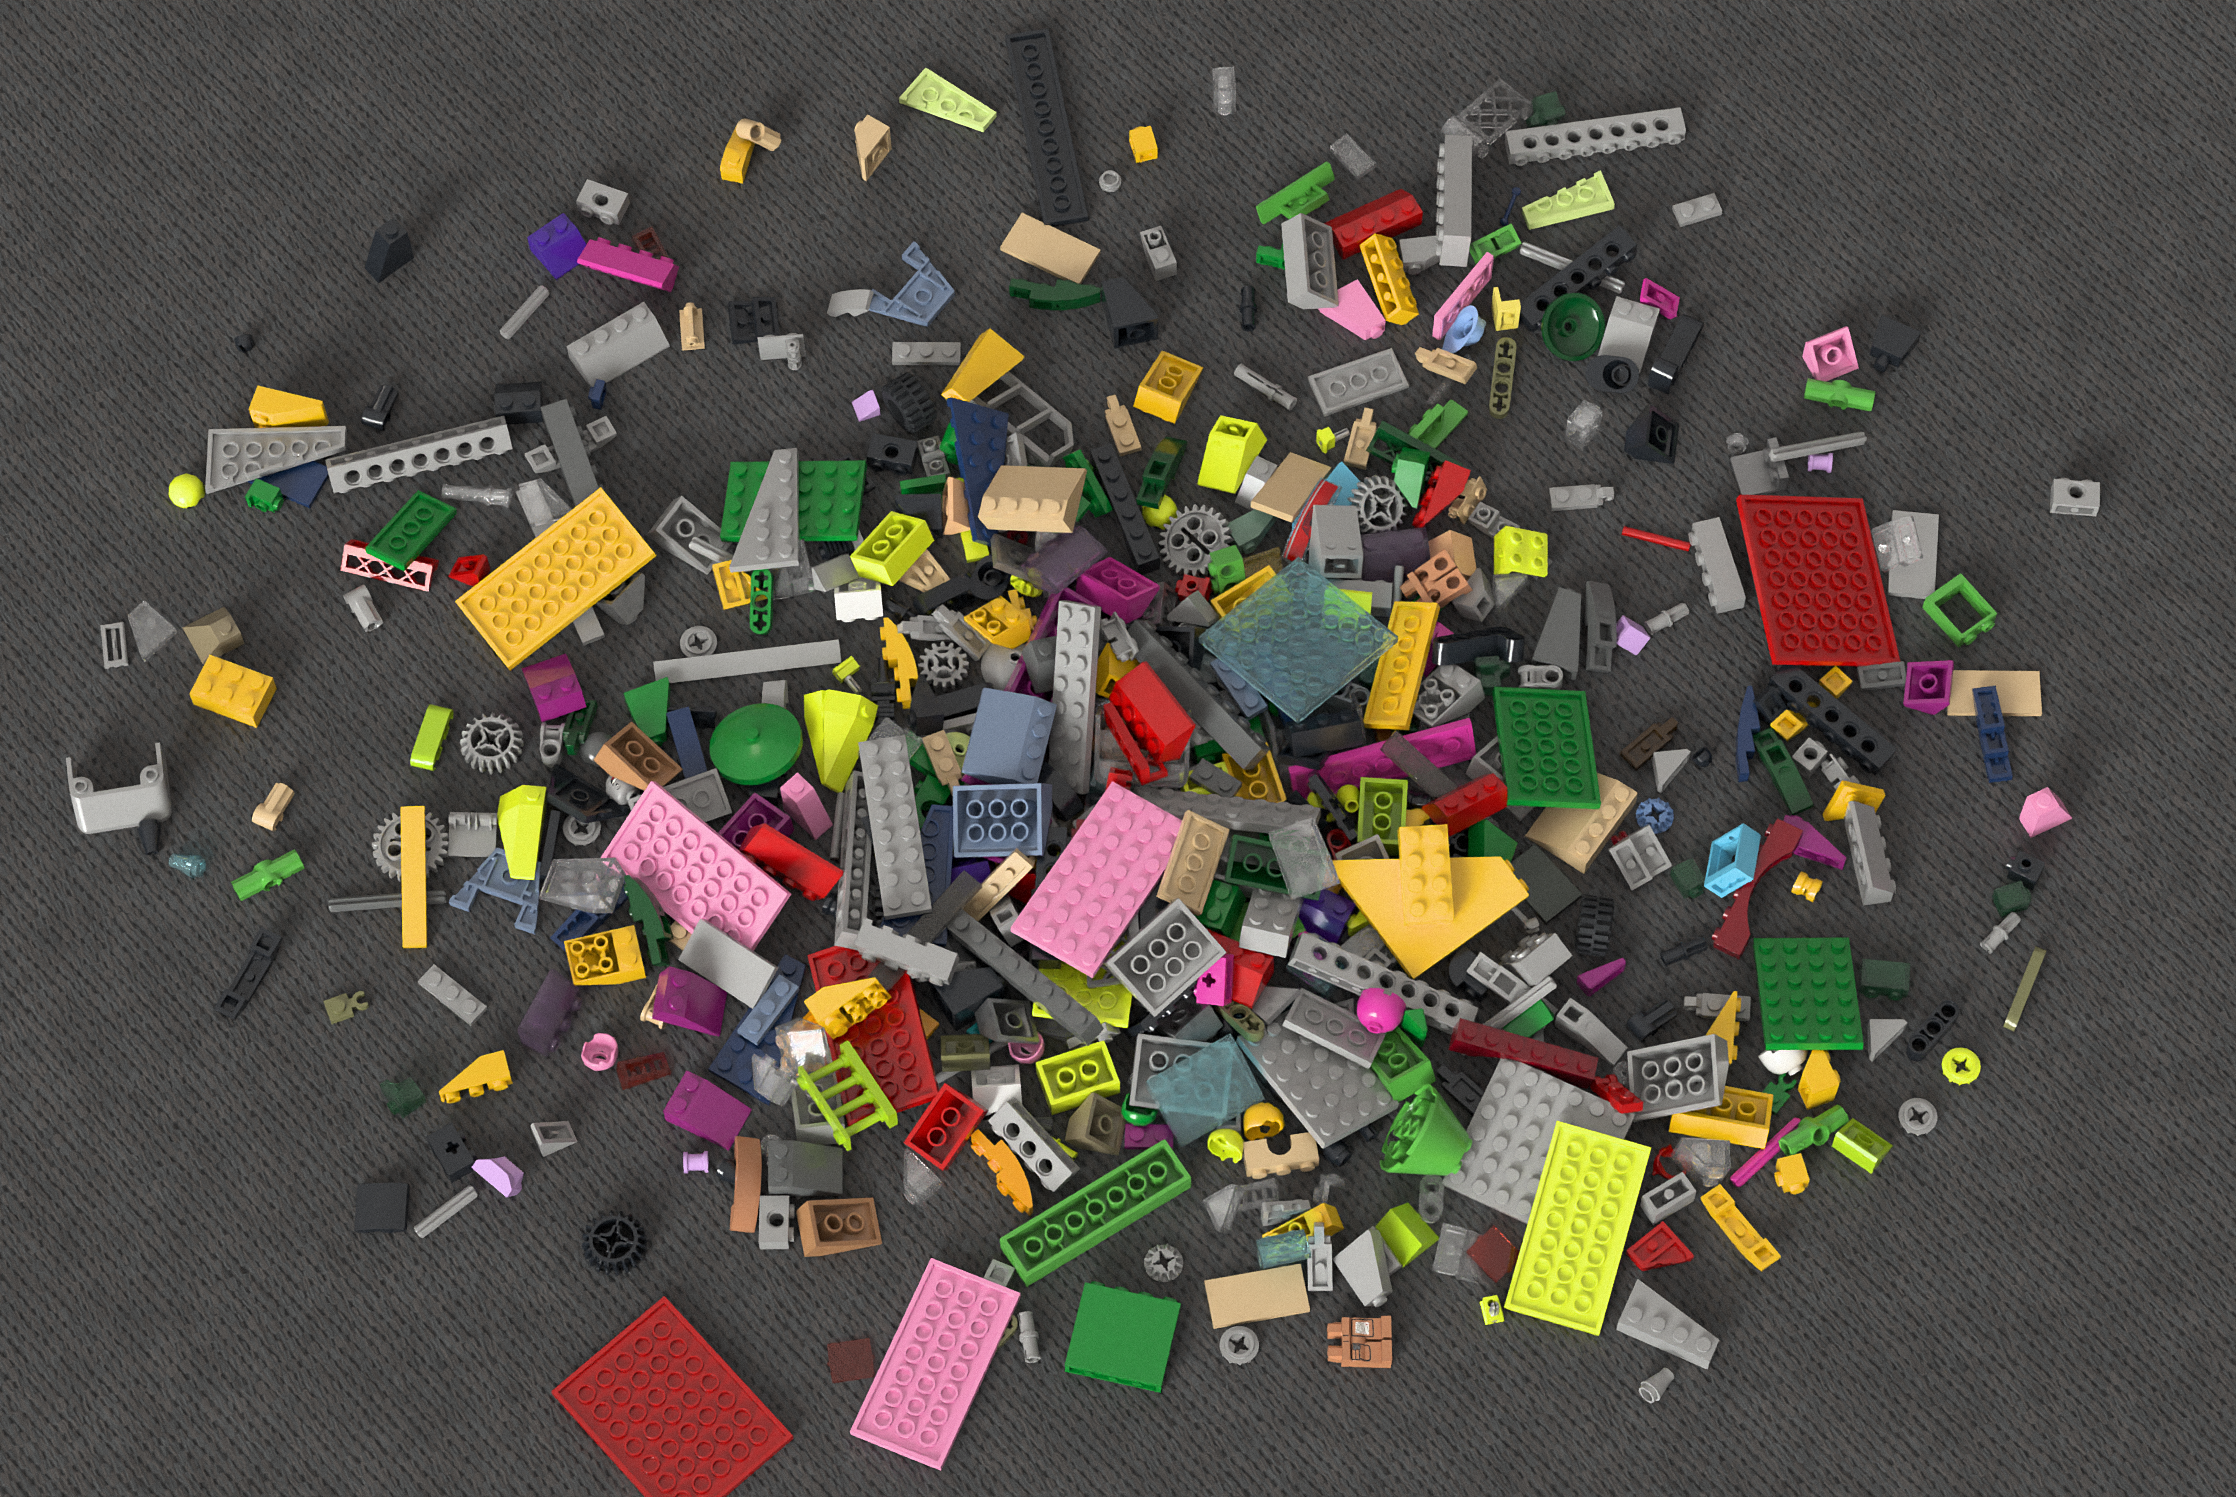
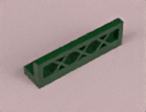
(1400, 439)

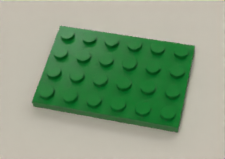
(827, 499)
(1546, 748)
(1807, 994)

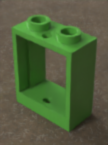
(1950, 589)

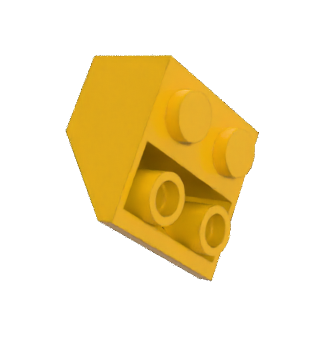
(1000, 623)
(1111, 670)
(1818, 1080)

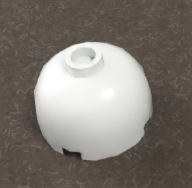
(1783, 1060)

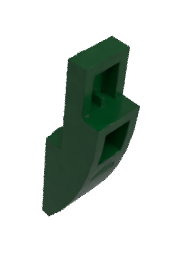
(1063, 296)
(1160, 470)
(1782, 771)
(647, 910)

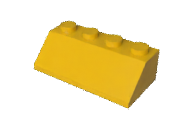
(1740, 1118)

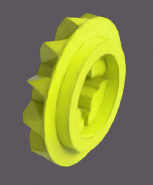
(1025, 587)
(1958, 1056)

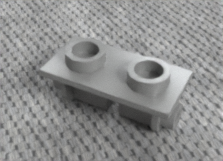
(1125, 646)
(1837, 769)

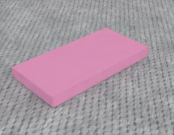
(1463, 296)

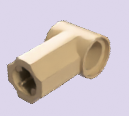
(758, 134)
(271, 811)

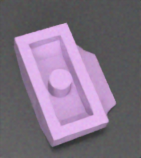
(500, 1174)

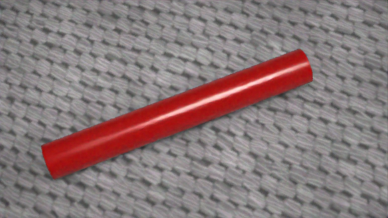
(1655, 538)

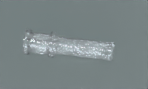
(487, 495)

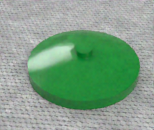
(756, 744)

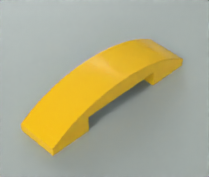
(1791, 723)
(1738, 1229)

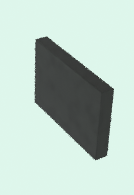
(1548, 887)

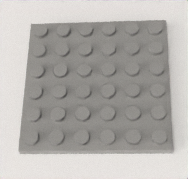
(1515, 1133)

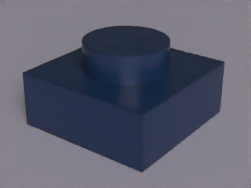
(597, 394)

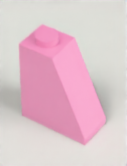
(1357, 312)
(804, 806)
(2042, 812)

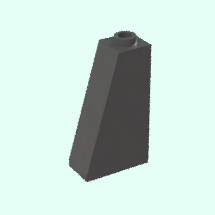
(1561, 634)

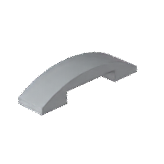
(596, 436)

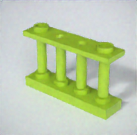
(859, 1076)

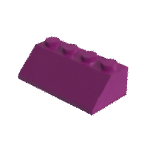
(753, 813)

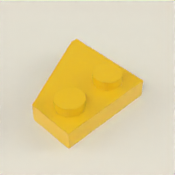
(1848, 792)

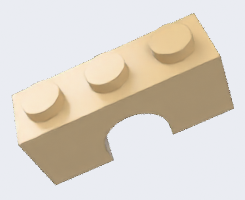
(1261, 1161)

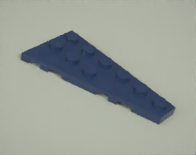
(980, 453)
(937, 851)
(735, 1058)

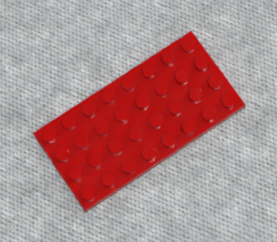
(887, 1040)

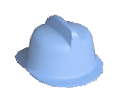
(1465, 330)

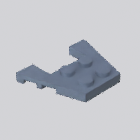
(921, 297)
(495, 879)

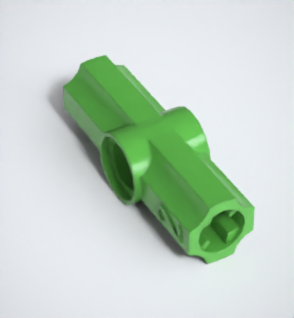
(1839, 394)
(267, 874)
(1813, 1130)

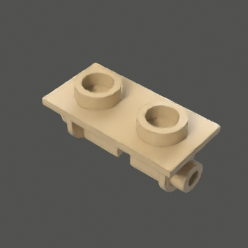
(691, 327)
(1473, 492)

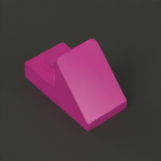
(1658, 297)

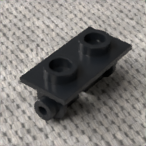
(702, 716)

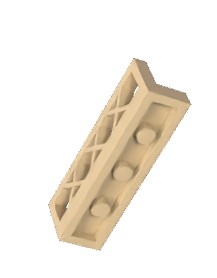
(999, 883)

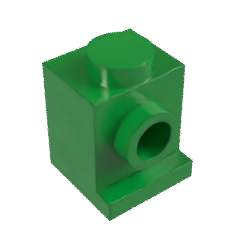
(264, 496)

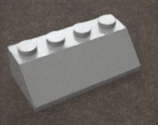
(1309, 263)
(618, 345)
(1868, 854)

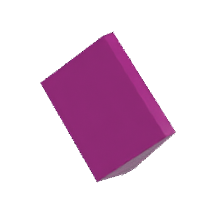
(1928, 685)

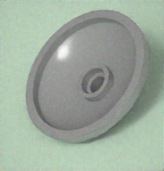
(998, 665)

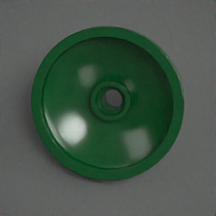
(1584, 329)

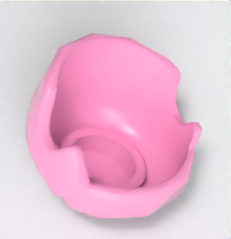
(600, 1042)
(1036, 1051)

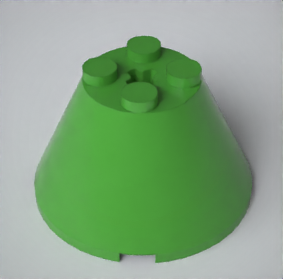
(1428, 1135)

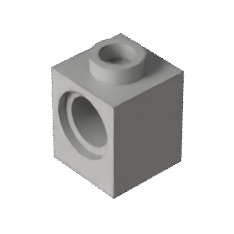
(1805, 766)

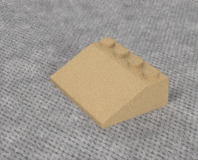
(1033, 499)
(1579, 833)

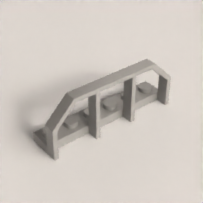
(1034, 455)

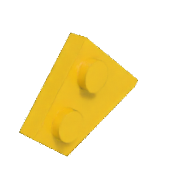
(733, 587)

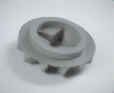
(703, 634)
(570, 829)
(1919, 1106)
(1157, 1271)
(1236, 1334)

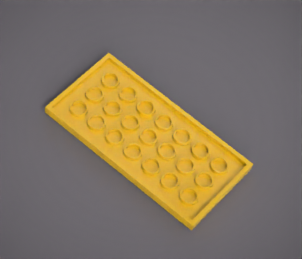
(555, 578)

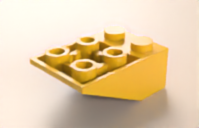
(605, 958)
(845, 1004)

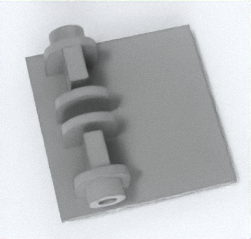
(785, 346)
(472, 834)

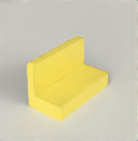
(1505, 313)

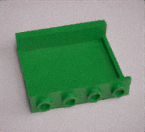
(1122, 1336)

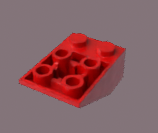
(1445, 486)

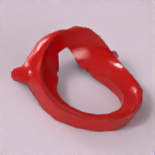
(1657, 1166)

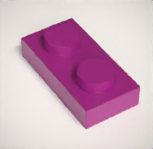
(1147, 1136)

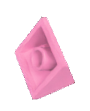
(1830, 355)

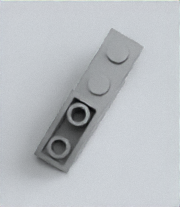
(1500, 980)

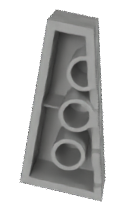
(906, 953)
(1666, 1327)

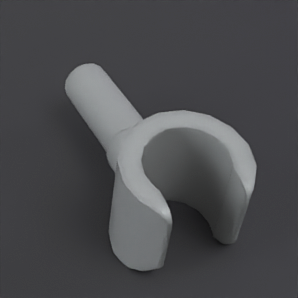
(1531, 924)

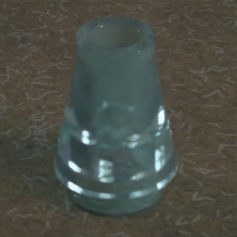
(190, 865)

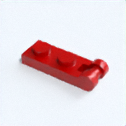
(1615, 1093)

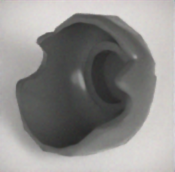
(592, 746)

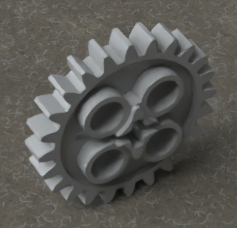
(1210, 525)
(384, 846)

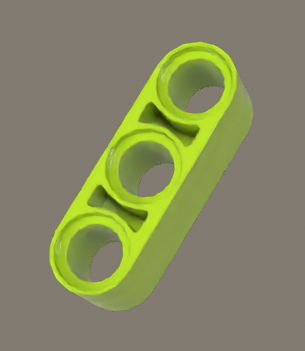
(430, 737)

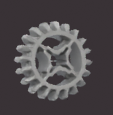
(1391, 499)
(477, 755)

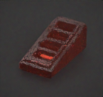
(646, 234)
(634, 1079)

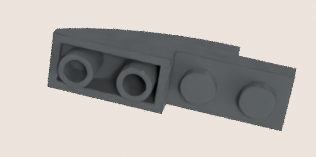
(1601, 625)

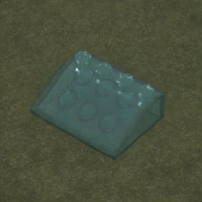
(1205, 1090)

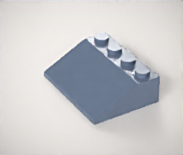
(1008, 737)
(1000, 819)

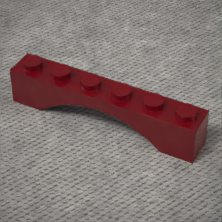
(1779, 846)
(1485, 1041)

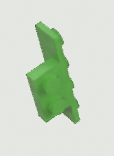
(1299, 197)
(1438, 423)

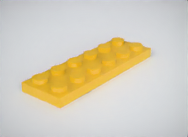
(1401, 666)

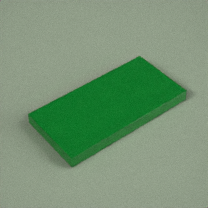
(411, 530)

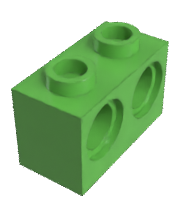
(1496, 243)
(1226, 569)

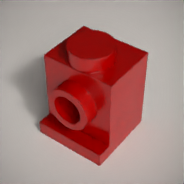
(1203, 585)
(1120, 777)

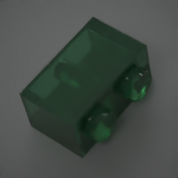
(1884, 979)

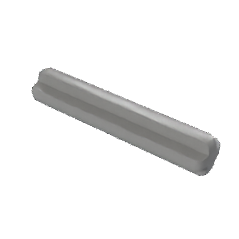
(524, 312)
(711, 551)
(445, 1211)

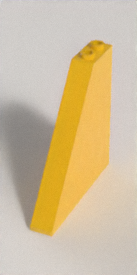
(1480, 893)

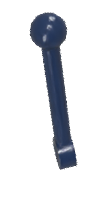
(1516, 192)

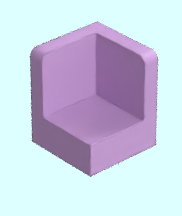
(1631, 635)

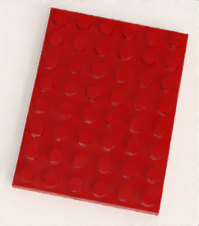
(1817, 580)
(671, 1410)

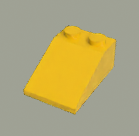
(1167, 387)
(282, 409)
(1234, 596)

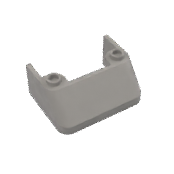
(121, 806)

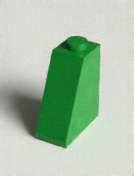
(649, 709)
(1489, 841)

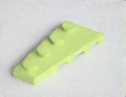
(943, 99)
(1581, 200)

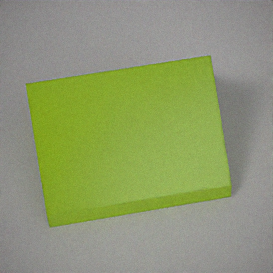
(1861, 1145)
(1406, 1233)

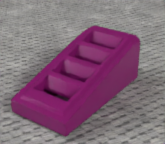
(1597, 978)

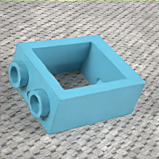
(1721, 874)

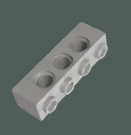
(1046, 1147)

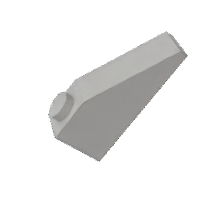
(1418, 253)

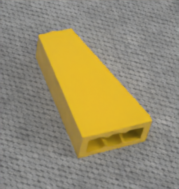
(982, 366)

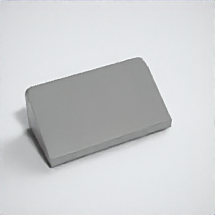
(834, 573)

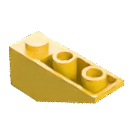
(1726, 1026)
(486, 1069)
(1321, 1213)

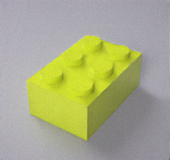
(892, 548)
(1077, 1074)

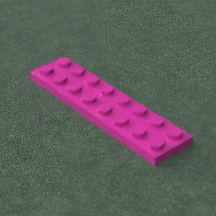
(1440, 745)

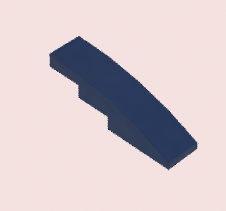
(1747, 726)
(1992, 734)
(686, 742)
(584, 923)

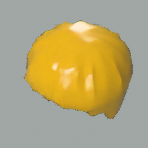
(1259, 1115)

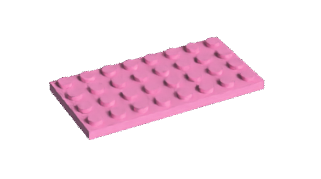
(695, 869)
(1100, 880)
(935, 1364)

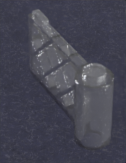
(1460, 126)

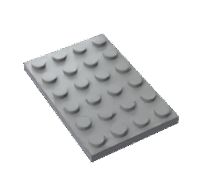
(1317, 1084)

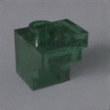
(1546, 110)
(1490, 672)
(402, 1096)

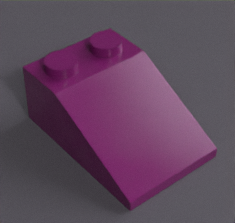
(554, 687)
(689, 1001)
(706, 1111)

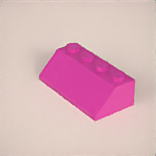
(629, 265)

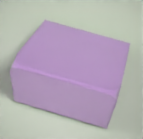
(866, 406)

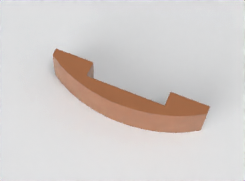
(747, 1184)

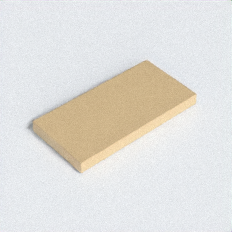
(1050, 249)
(1289, 487)
(2017, 691)
(1193, 862)
(1257, 1296)

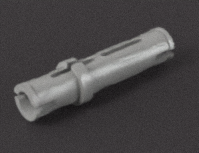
(1273, 391)

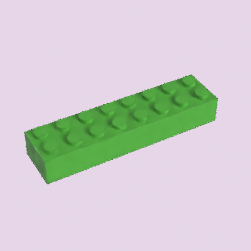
(1095, 1212)

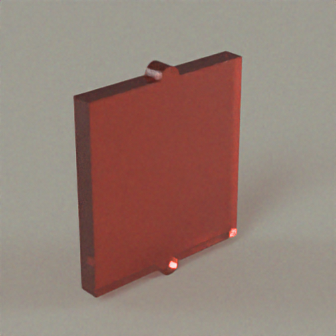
(1494, 1253)
(850, 1360)

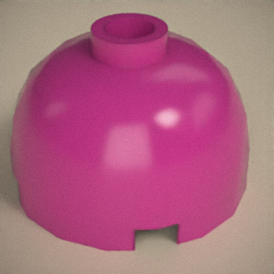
(1380, 1011)

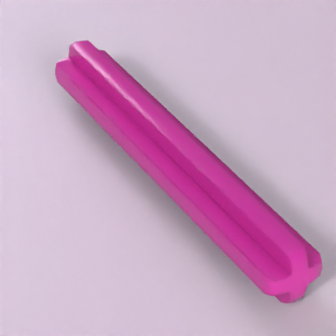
(1759, 1159)

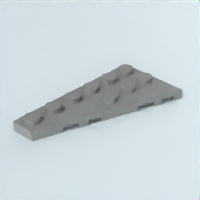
(251, 453)
(773, 524)

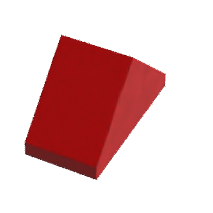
(470, 569)

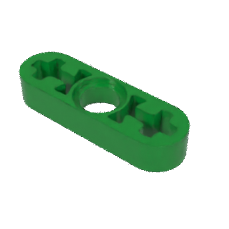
(767, 584)

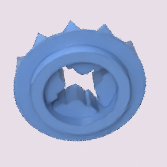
(1665, 818)

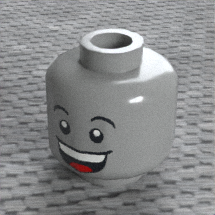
(620, 790)

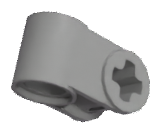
(1538, 677)
(551, 741)

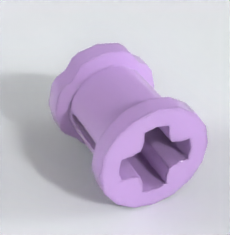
(1820, 462)
(696, 1162)

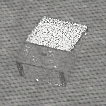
(1303, 858)
(584, 884)

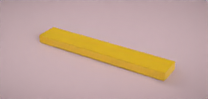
(413, 877)

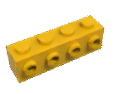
(1389, 279)

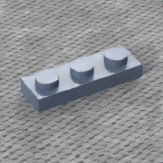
(1242, 693)
(768, 1010)

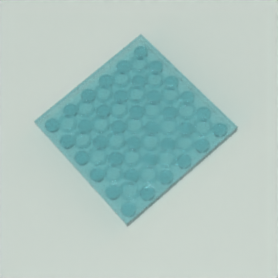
(1298, 639)

